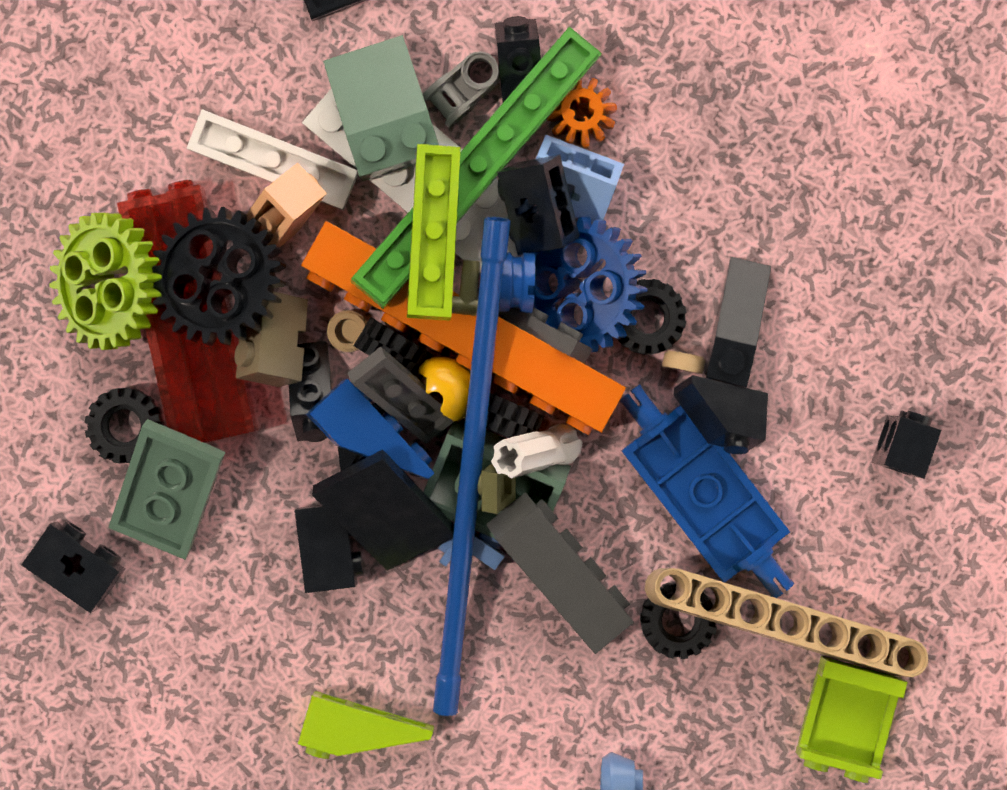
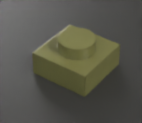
(496, 490)

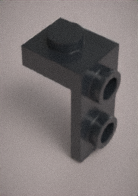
(517, 51)
(312, 389)

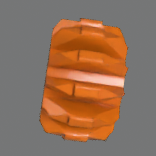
(595, 108)

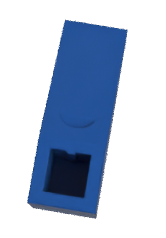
(357, 426)

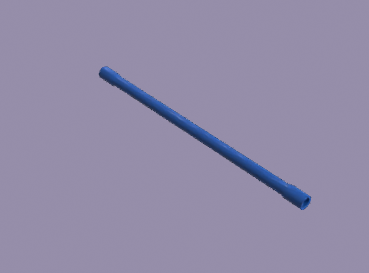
(493, 256)

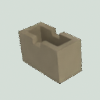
(273, 353)

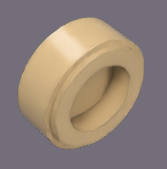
(345, 329)
(684, 362)

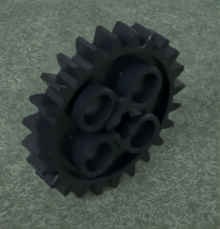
(251, 289)

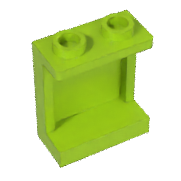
(849, 719)

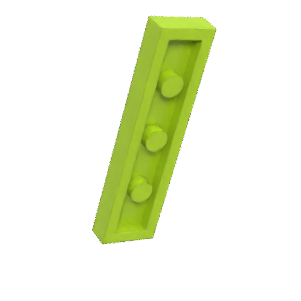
(433, 232)

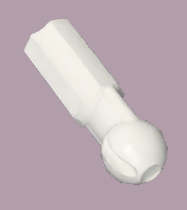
(536, 451)

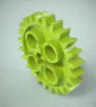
(116, 306)

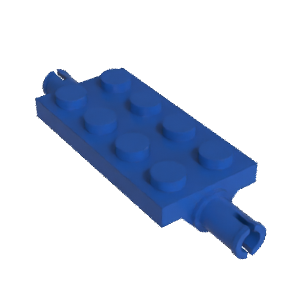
(706, 494)

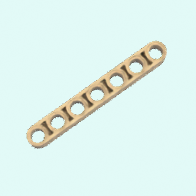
(805, 627)

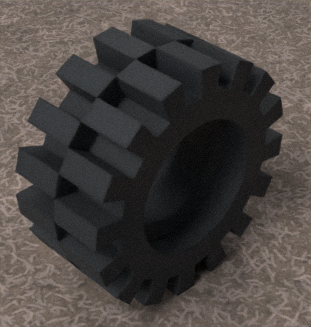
(673, 322)
(403, 350)
(100, 417)
(510, 418)
(672, 645)

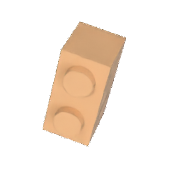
(287, 204)

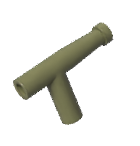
(466, 302)

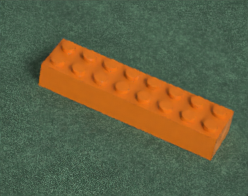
(518, 356)

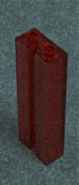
(193, 379)

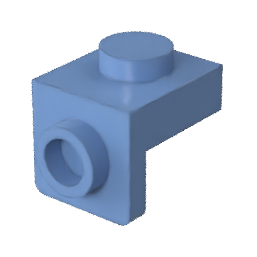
(484, 549)

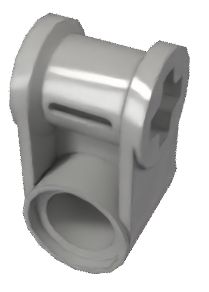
(461, 88)

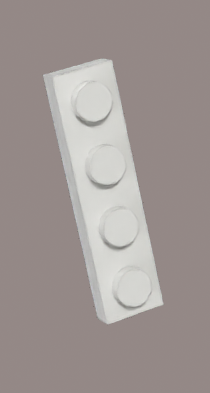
(268, 156)

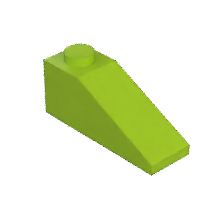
(349, 728)

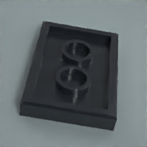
(384, 510)

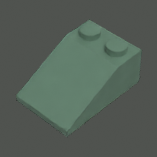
(380, 106)

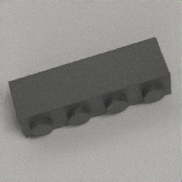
(560, 573)

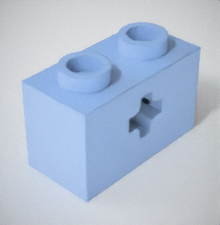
(588, 176)

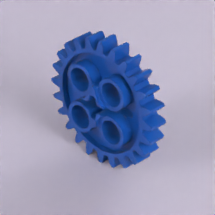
(601, 314)

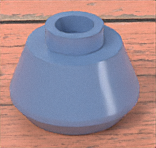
(620, 773)

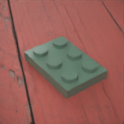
(166, 489)

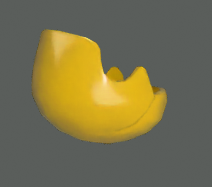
(451, 381)

